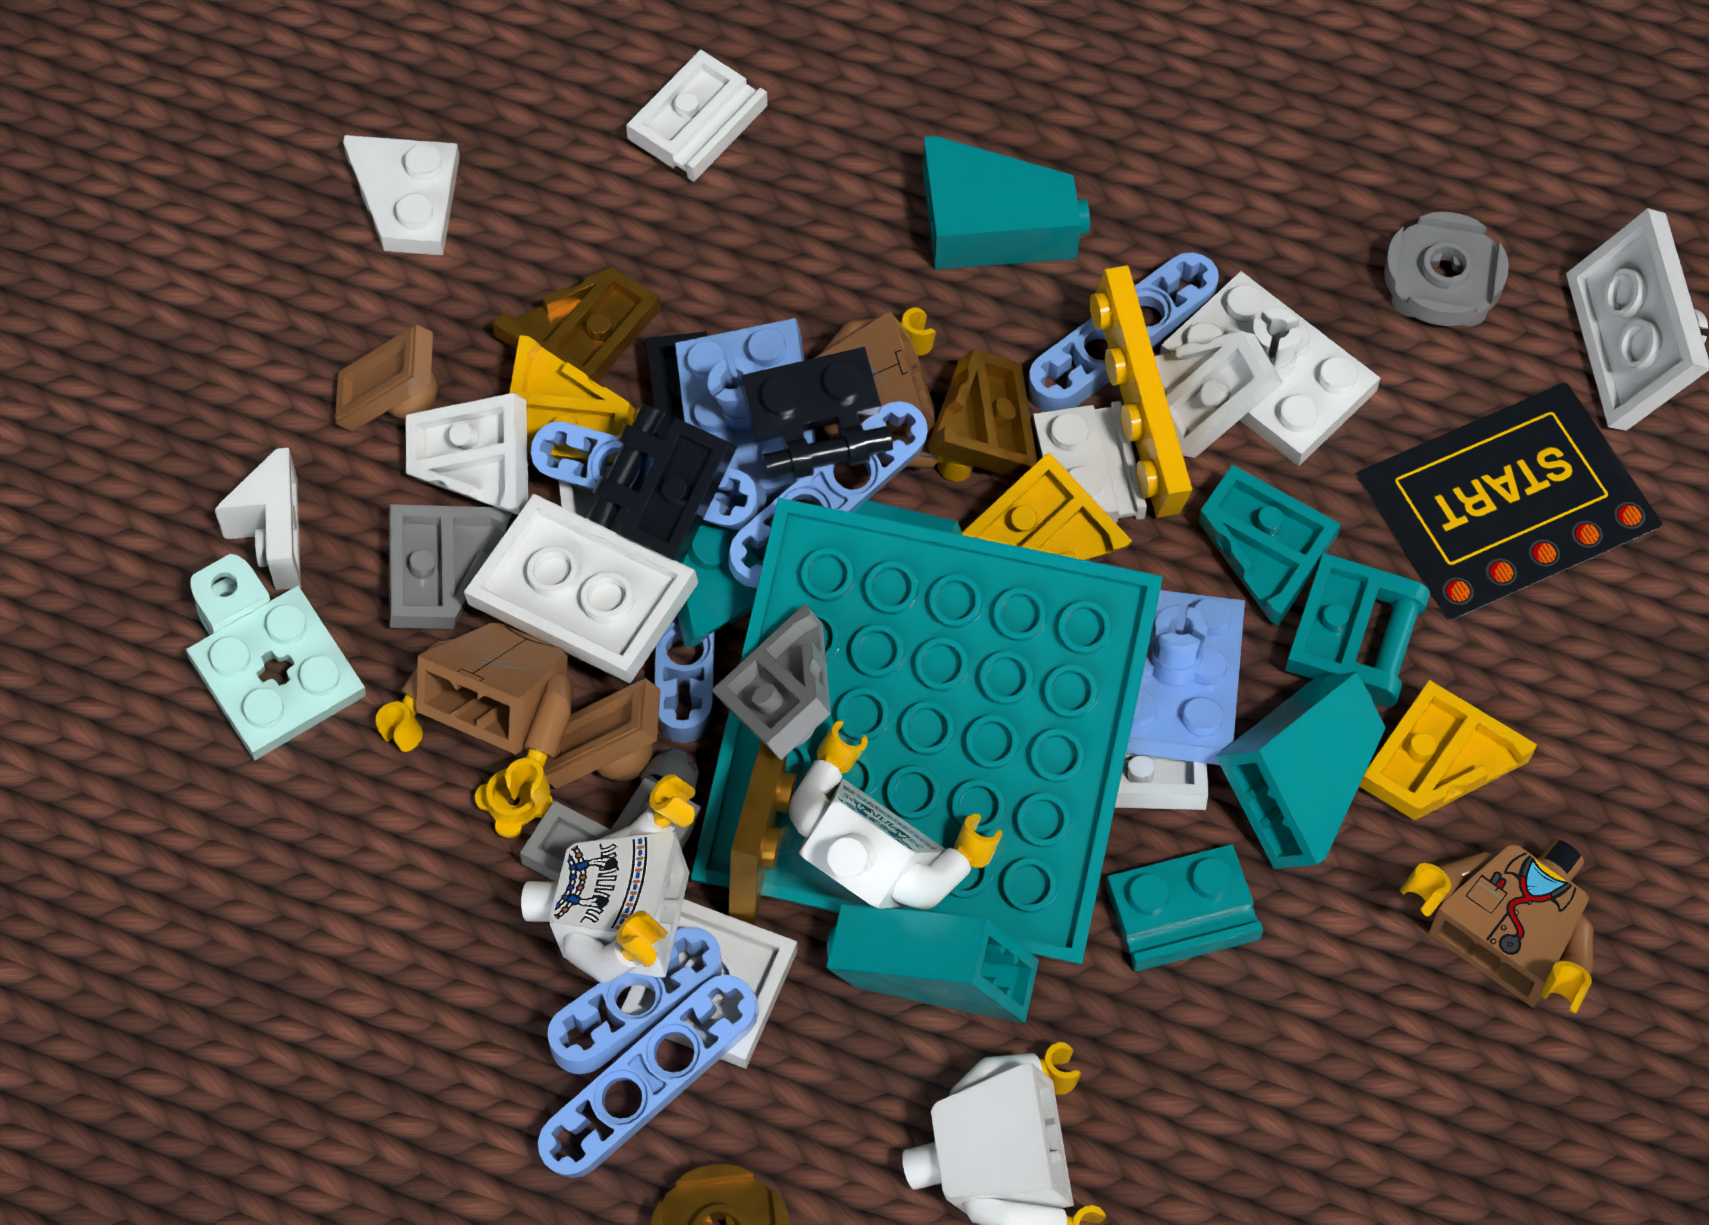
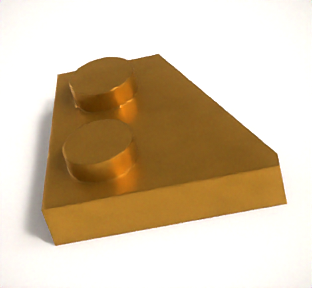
(586, 322)
(986, 416)
(756, 837)

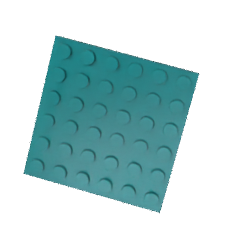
(982, 690)

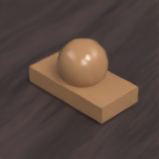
(388, 379)
(609, 737)

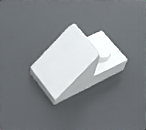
(268, 510)

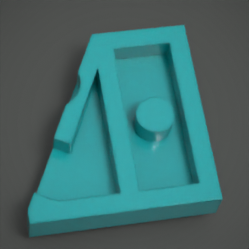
(1266, 538)
(718, 595)

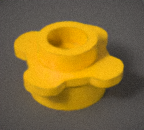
(509, 819)

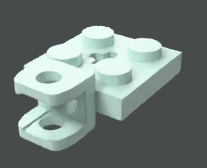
(249, 632)

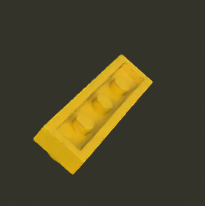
(1145, 407)

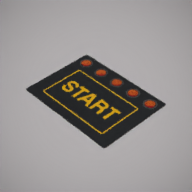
(1508, 500)

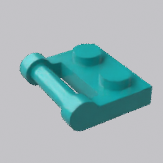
(1338, 619)

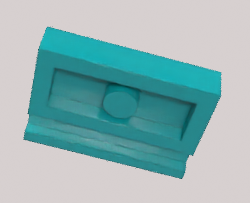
(1183, 907)

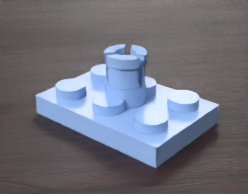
(715, 402)
(1189, 679)

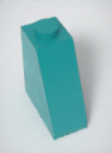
(998, 208)
(1304, 767)
(933, 960)

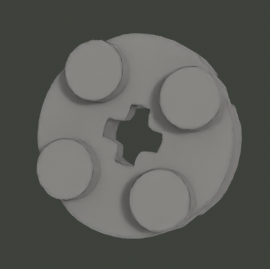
(1440, 299)

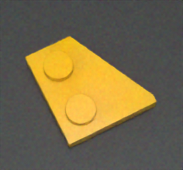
(564, 394)
(1050, 515)
(1442, 754)

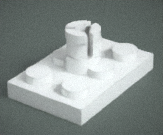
(1638, 320)
(1318, 376)
(581, 588)

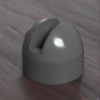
(672, 762)

